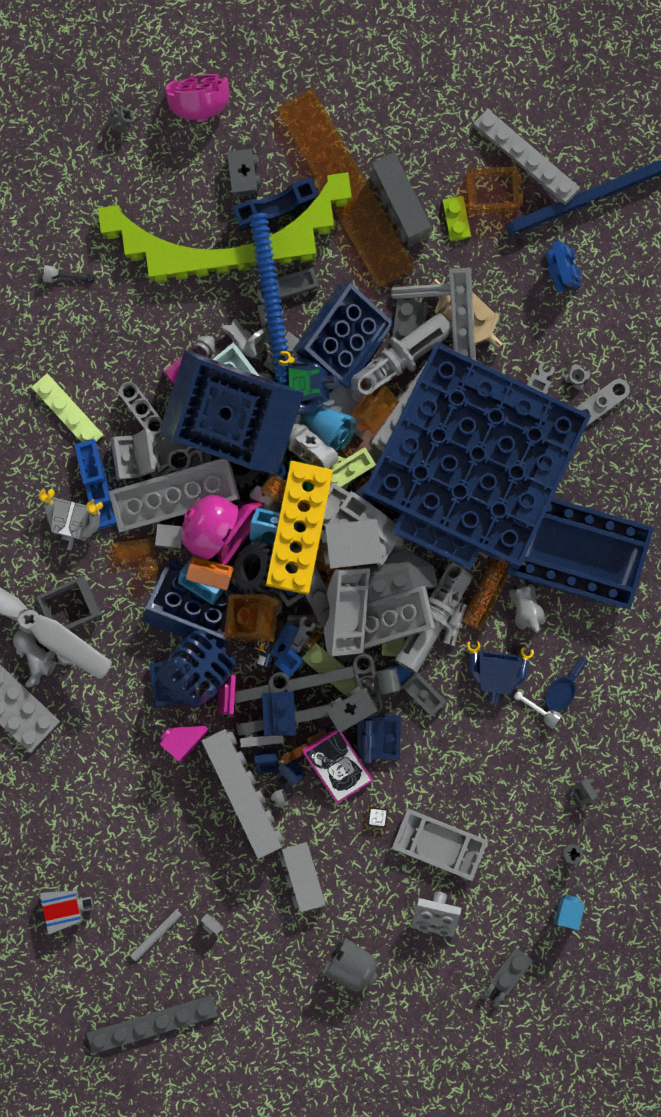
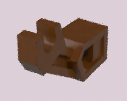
(296, 753)

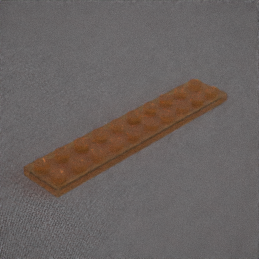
(363, 216)

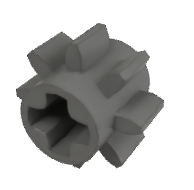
(120, 119)

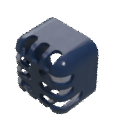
(212, 655)

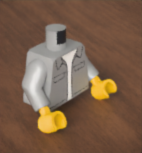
(70, 518)

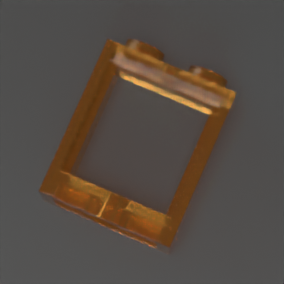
(474, 208)

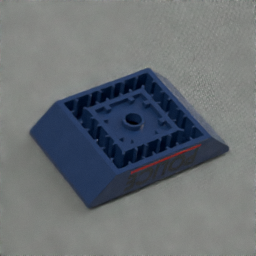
(259, 408)

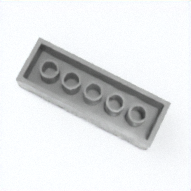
(242, 793)

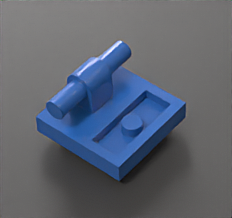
(562, 267)

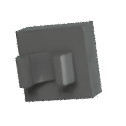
(584, 791)

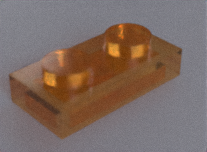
(133, 551)

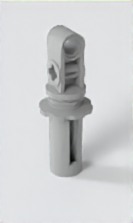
(402, 355)
(314, 454)
(442, 606)

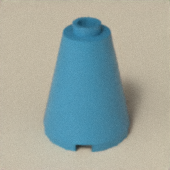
(330, 426)

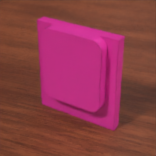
(226, 695)

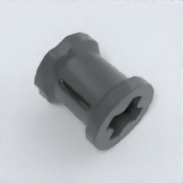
(576, 859)

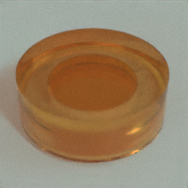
(314, 638)

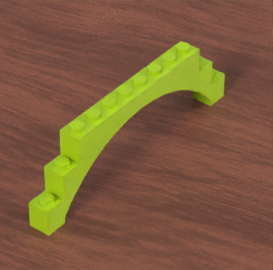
(177, 261)

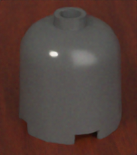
(351, 966)

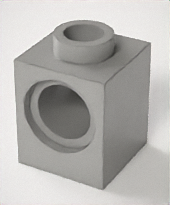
(169, 537)

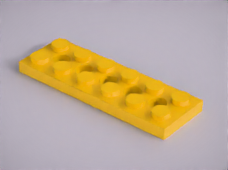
(286, 534)

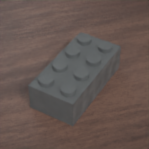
(400, 199)

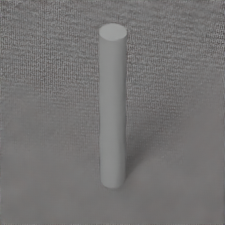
(156, 935)

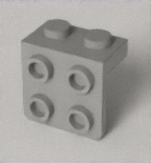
(133, 455)

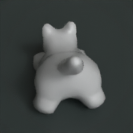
(528, 610)

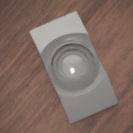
(347, 611)
(439, 844)

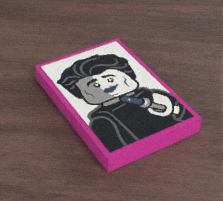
(337, 765)

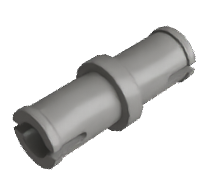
(455, 624)

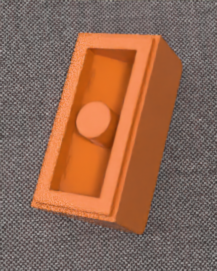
(209, 573)

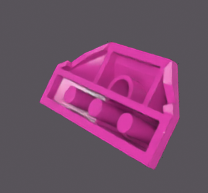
(241, 531)

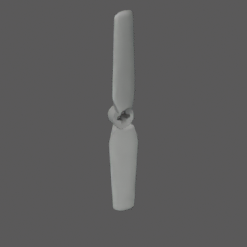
(55, 636)

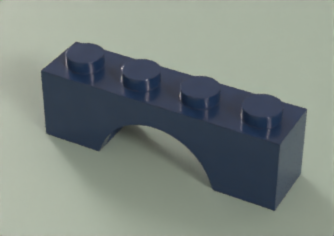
(294, 198)

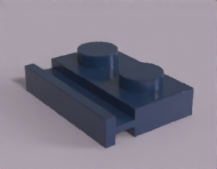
(279, 713)

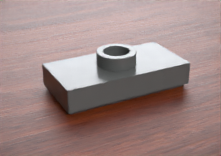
(297, 283)

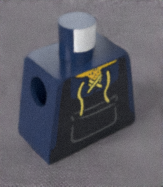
(279, 648)

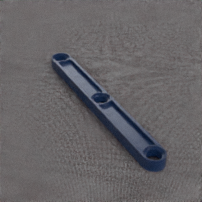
(584, 198)

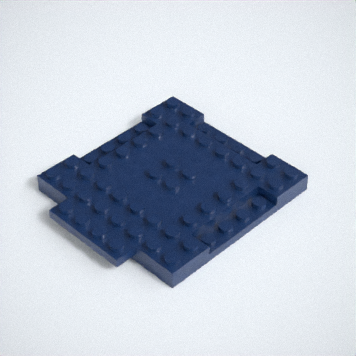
(474, 461)

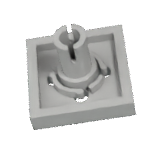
(436, 916)

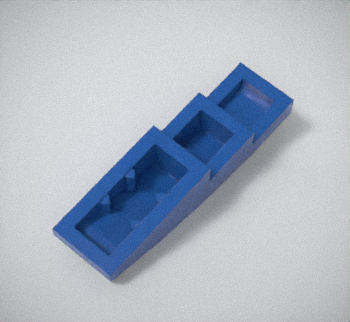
(95, 480)

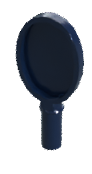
(563, 689)

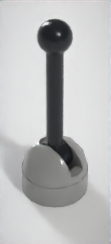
(51, 275)

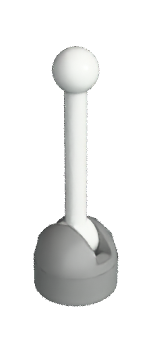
(551, 717)

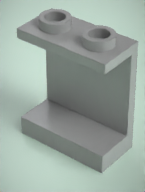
(352, 544)

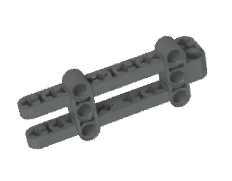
(384, 682)

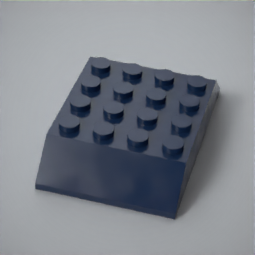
(587, 554)

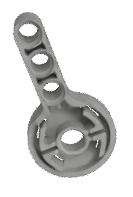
(162, 444)

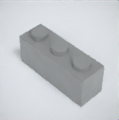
(302, 877)

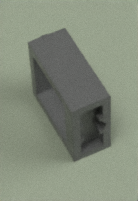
(80, 582)

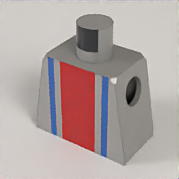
(63, 909)

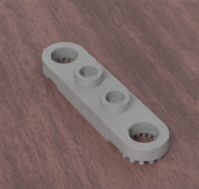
(603, 400)

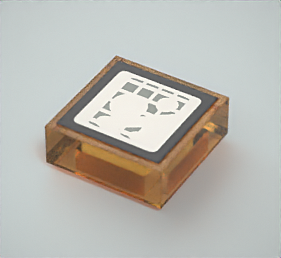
(377, 817)

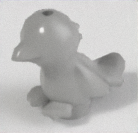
(38, 659)

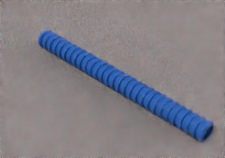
(270, 295)

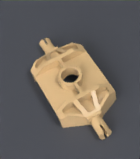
(484, 318)

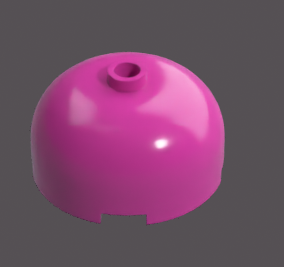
(198, 101)
(208, 525)

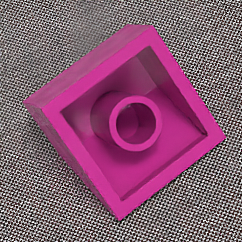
(183, 740)

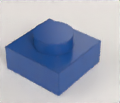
(289, 663)

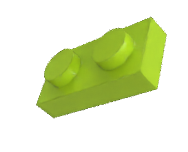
(456, 218)

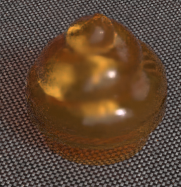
(147, 568)

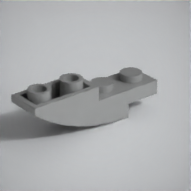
(361, 510)

